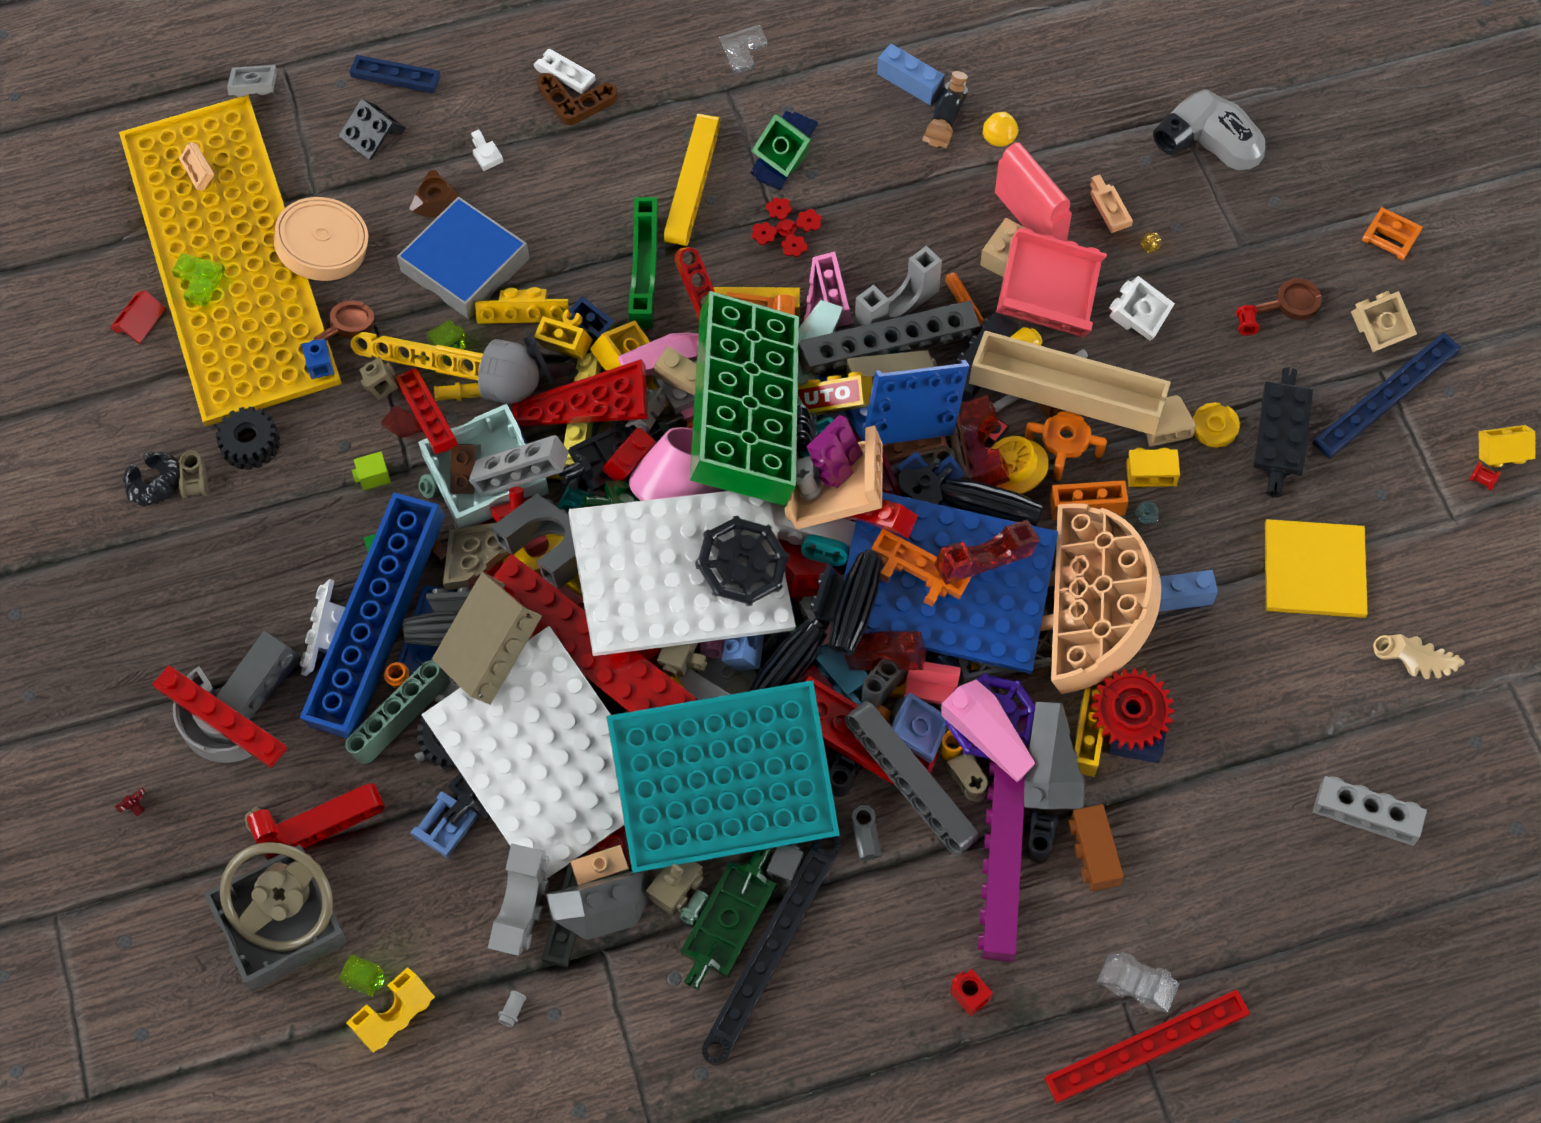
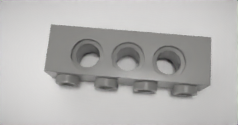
(519, 465)
(1356, 815)

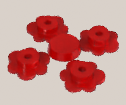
(786, 228)

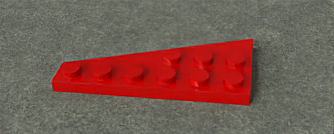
(598, 398)

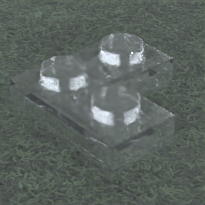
(738, 47)

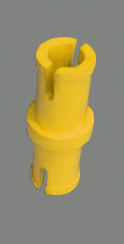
(456, 391)

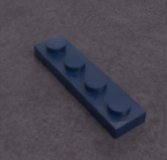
(395, 74)

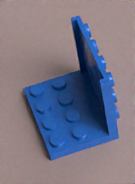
(913, 403)

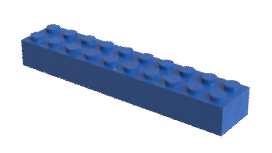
(373, 616)

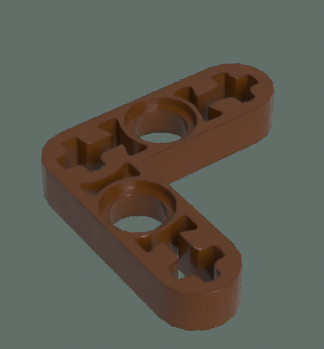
(575, 106)

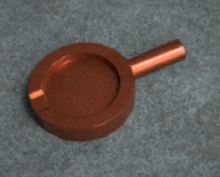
(1295, 299)
(348, 320)

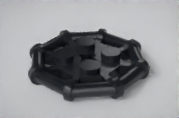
(738, 574)

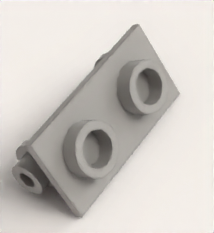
(656, 403)

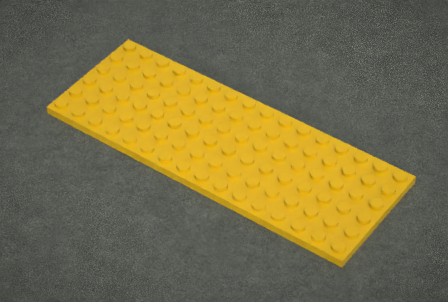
(253, 330)

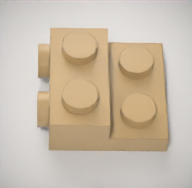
(1384, 320)

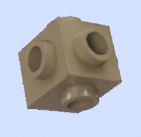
(378, 378)

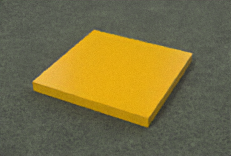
(1315, 568)

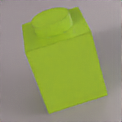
(371, 471)

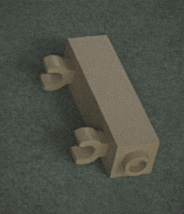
(676, 659)

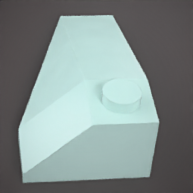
(819, 322)

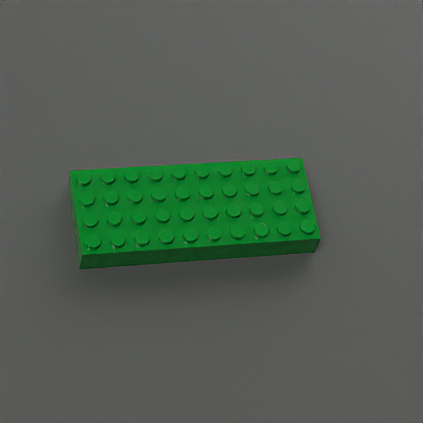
(746, 399)

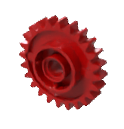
(1127, 727)

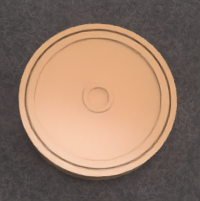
(321, 238)

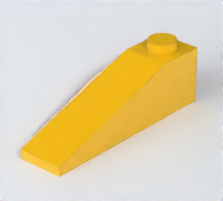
(618, 342)

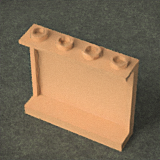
(855, 496)

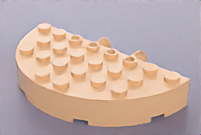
(1102, 596)

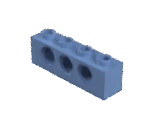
(743, 652)

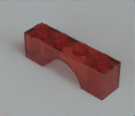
(980, 420)
(964, 561)

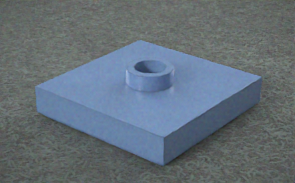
(920, 727)

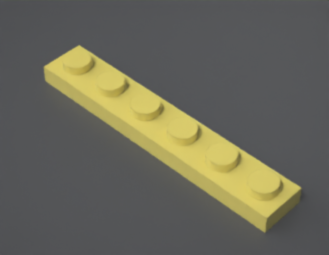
(581, 431)

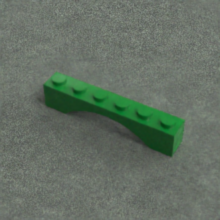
(644, 262)

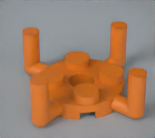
(1065, 447)

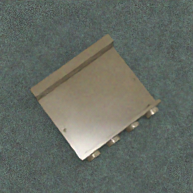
(485, 639)

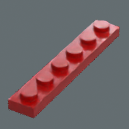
(426, 411)
(220, 716)

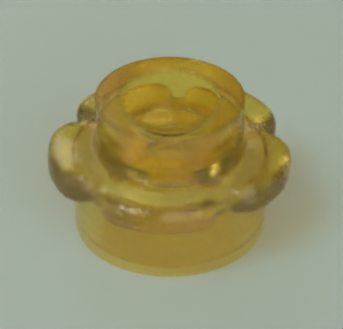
(1150, 242)

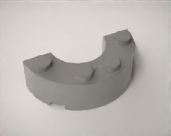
(199, 735)
(522, 900)

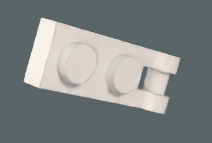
(565, 71)

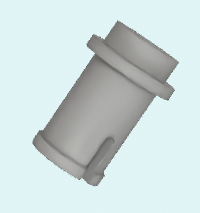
(511, 1010)

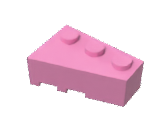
(828, 285)

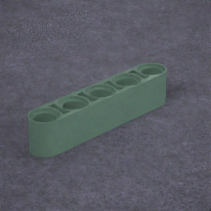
(397, 712)

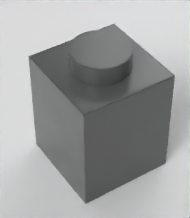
(785, 864)

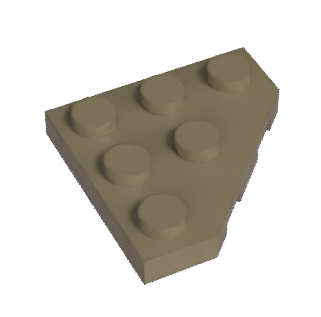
(469, 554)

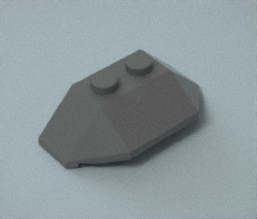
(601, 905)

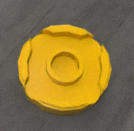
(1216, 425)

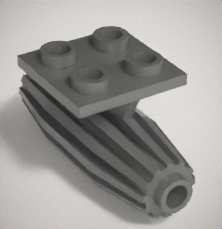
(432, 627)

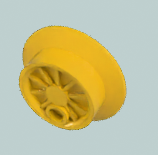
(1025, 462)

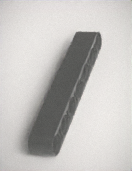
(911, 778)

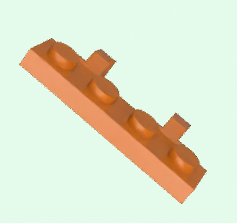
(901, 554)

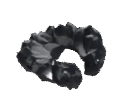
(161, 487)

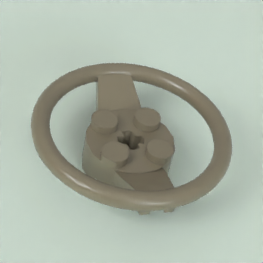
(270, 901)

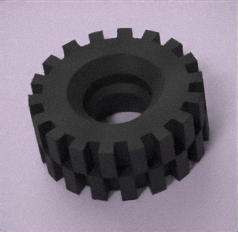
(251, 452)

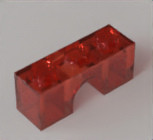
(902, 647)

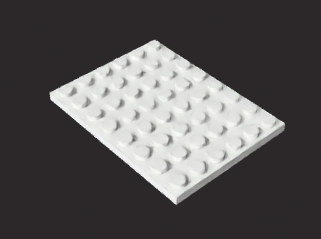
(644, 578)
(537, 754)

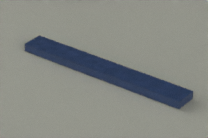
(1386, 395)

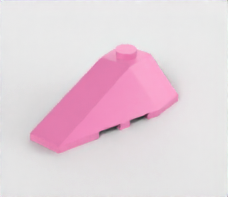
(984, 722)

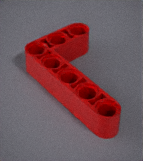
(687, 272)
(319, 821)

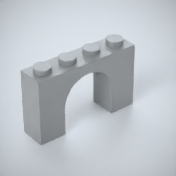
(919, 286)

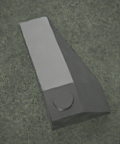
(1055, 777)

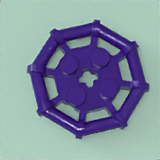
(1008, 706)

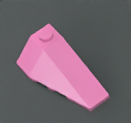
(683, 343)

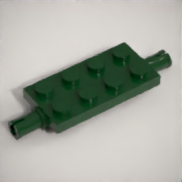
(728, 918)

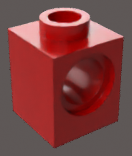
(970, 1003)

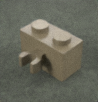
(674, 885)

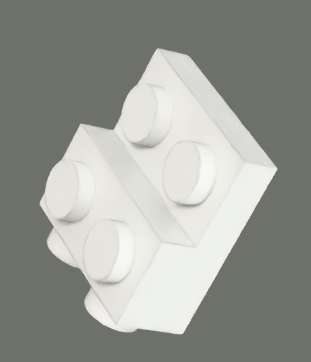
(1141, 308)

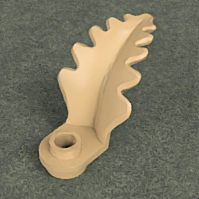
(1416, 656)

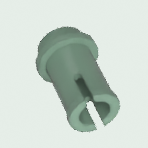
(694, 907)

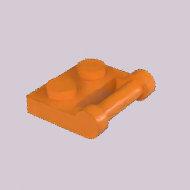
(1394, 227)

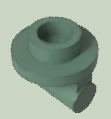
(428, 486)

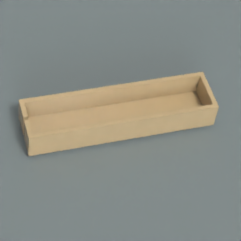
(1069, 382)

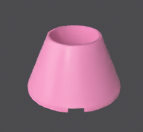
(667, 469)

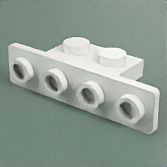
(325, 622)

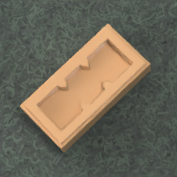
(196, 166)
(599, 865)

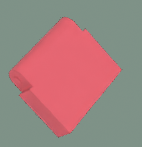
(1032, 194)

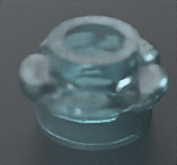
(1149, 507)

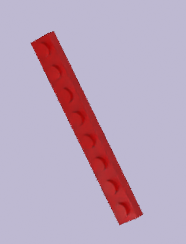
(1146, 1046)

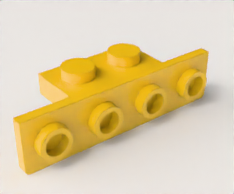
(520, 307)

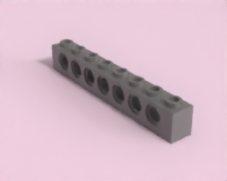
(960, 315)

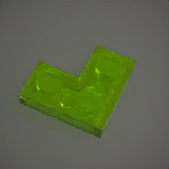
(203, 277)

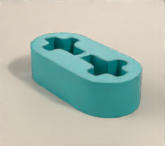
(825, 550)

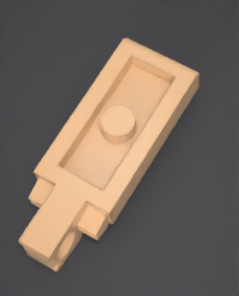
(1110, 205)

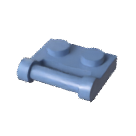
(445, 836)

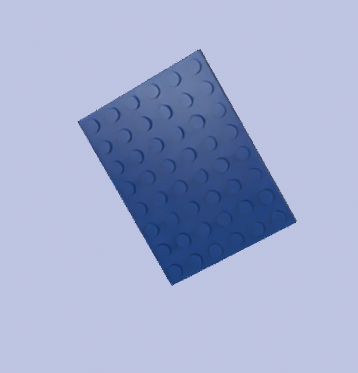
(999, 610)

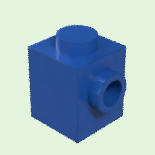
(318, 358)

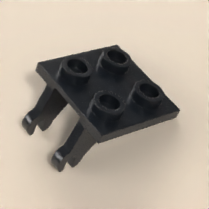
(550, 365)

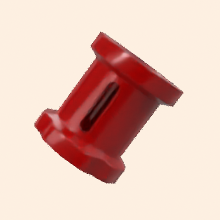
(1247, 320)
(1485, 476)

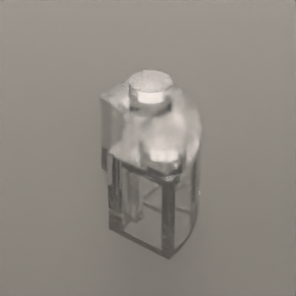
(1149, 986)

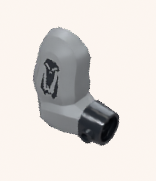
(1217, 126)

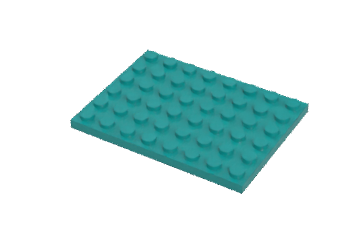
(722, 776)

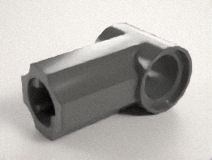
(866, 835)

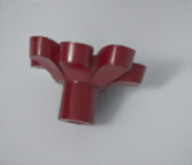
(132, 803)

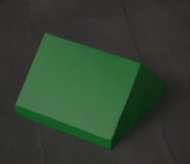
(782, 145)

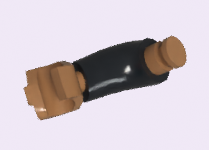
(947, 107)

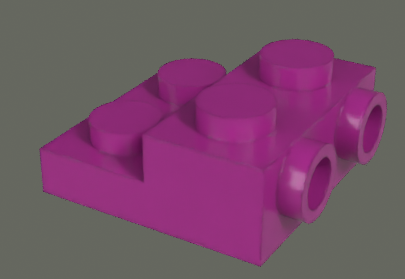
(835, 452)

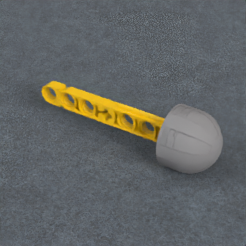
(503, 371)

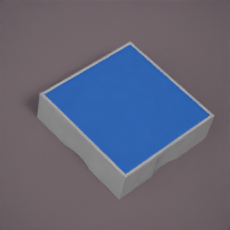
(463, 256)

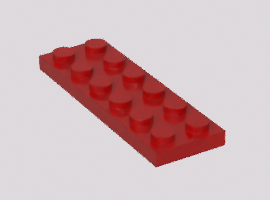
(836, 734)

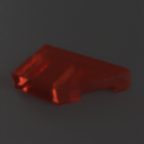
(401, 422)

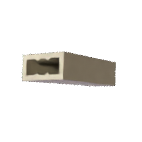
(890, 363)

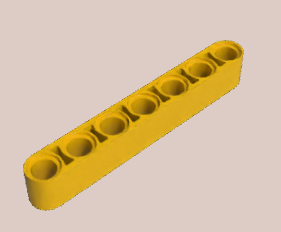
(692, 180)

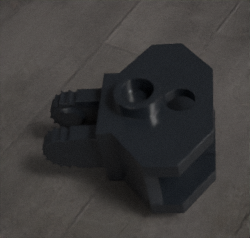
(923, 483)

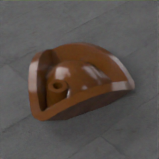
(433, 196)

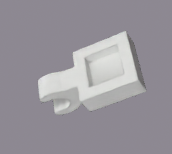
(485, 153)

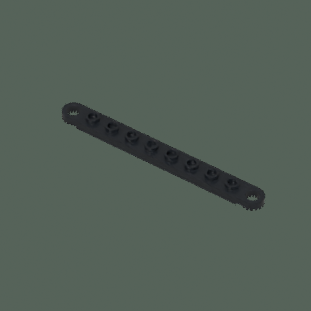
(770, 950)

